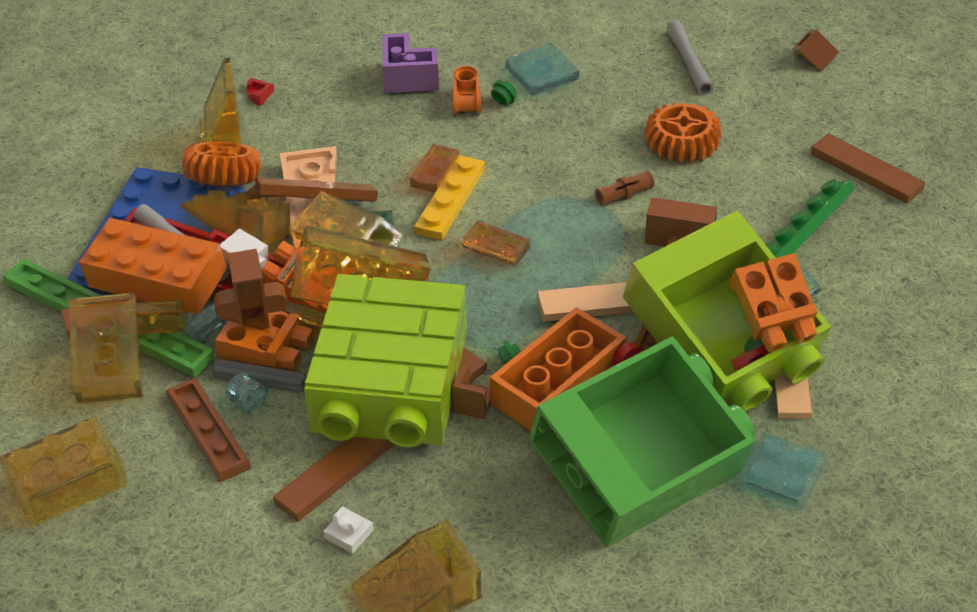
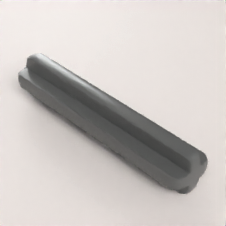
(266, 375)

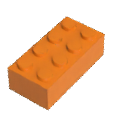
(153, 264)
(552, 364)

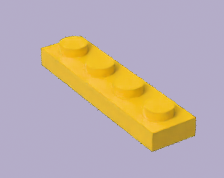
(450, 197)

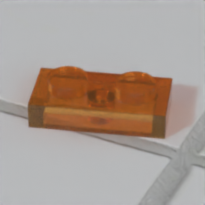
(433, 168)
(496, 243)

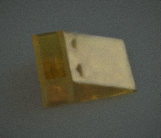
(261, 218)
(344, 218)
(422, 575)

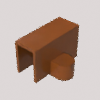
(673, 220)
(248, 289)

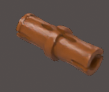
(624, 188)

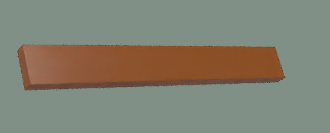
(344, 463)

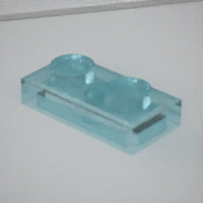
(203, 325)

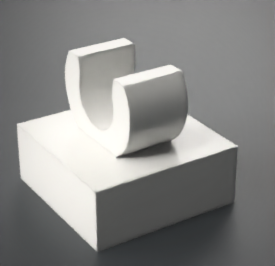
(348, 530)

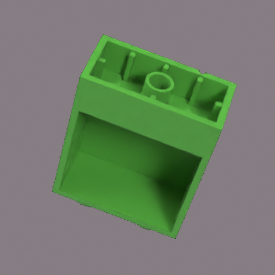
(641, 439)

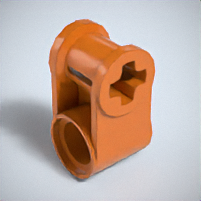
(466, 90)

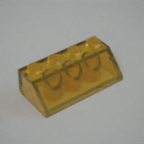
(329, 253)

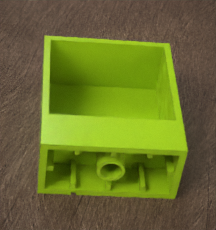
(689, 296)
(387, 360)

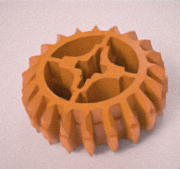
(683, 132)
(221, 163)

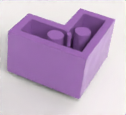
(408, 68)

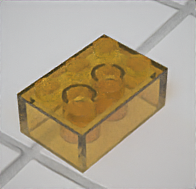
(63, 471)

